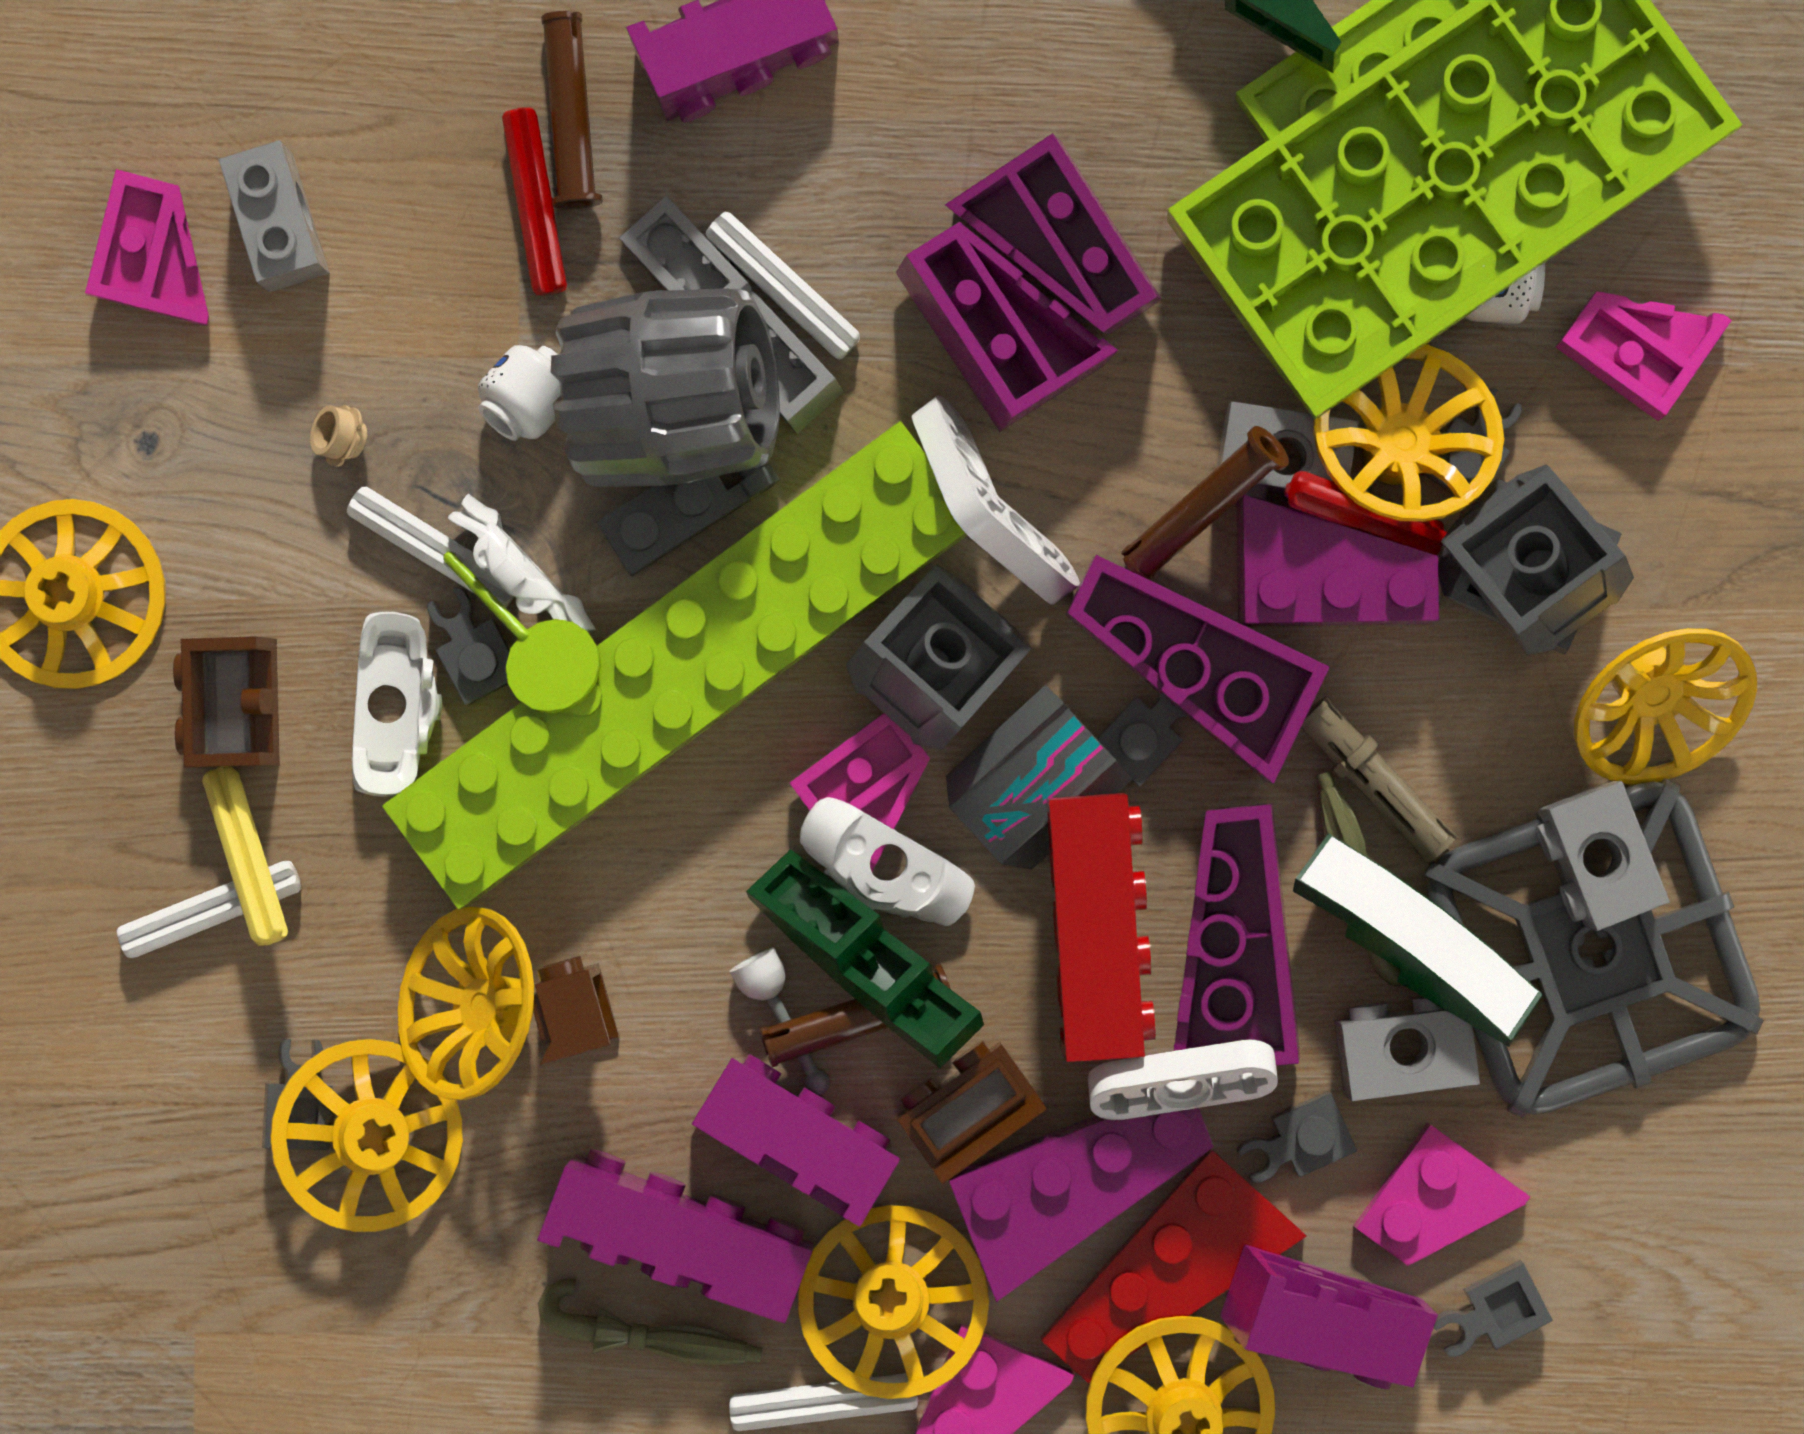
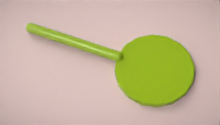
(550, 662)

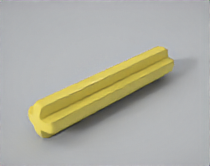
(245, 856)

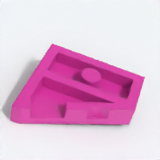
(147, 251)
(1641, 348)
(870, 771)
(1435, 1198)
(993, 1391)

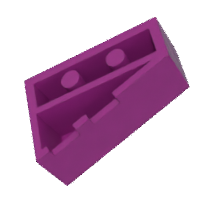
(729, 49)
(1059, 232)
(997, 326)
(1324, 573)
(797, 1138)
(1327, 1319)

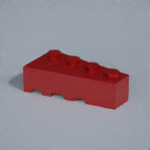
(1098, 927)

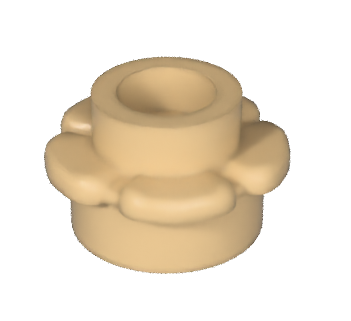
(338, 434)

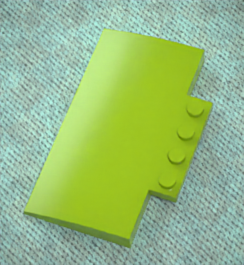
(1437, 171)

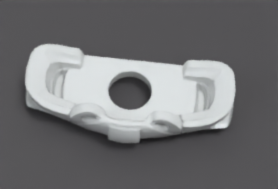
(514, 568)
(393, 655)
(846, 838)

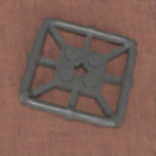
(1631, 970)

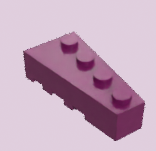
(1212, 668)
(1238, 940)
(1066, 1185)
(677, 1235)

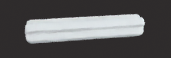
(782, 285)
(418, 538)
(197, 914)
(811, 1404)

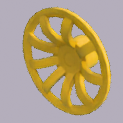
(1407, 441)
(70, 593)
(1654, 690)
(485, 1004)
(365, 1138)
(893, 1303)
(1183, 1403)

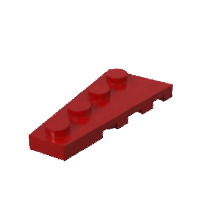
(1171, 1262)

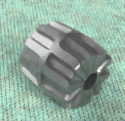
(666, 387)

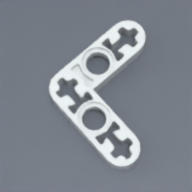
(980, 510)

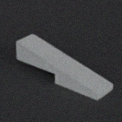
(687, 261)

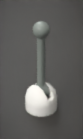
(763, 979)

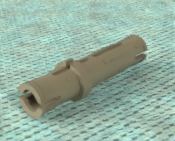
(1377, 780)

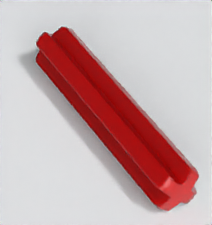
(534, 201)
(1325, 500)

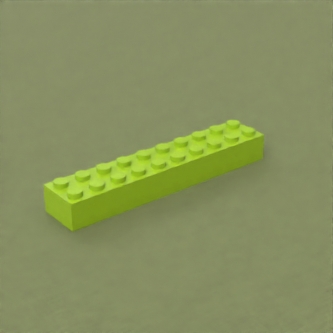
(680, 667)

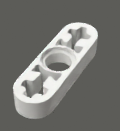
(1150, 1083)

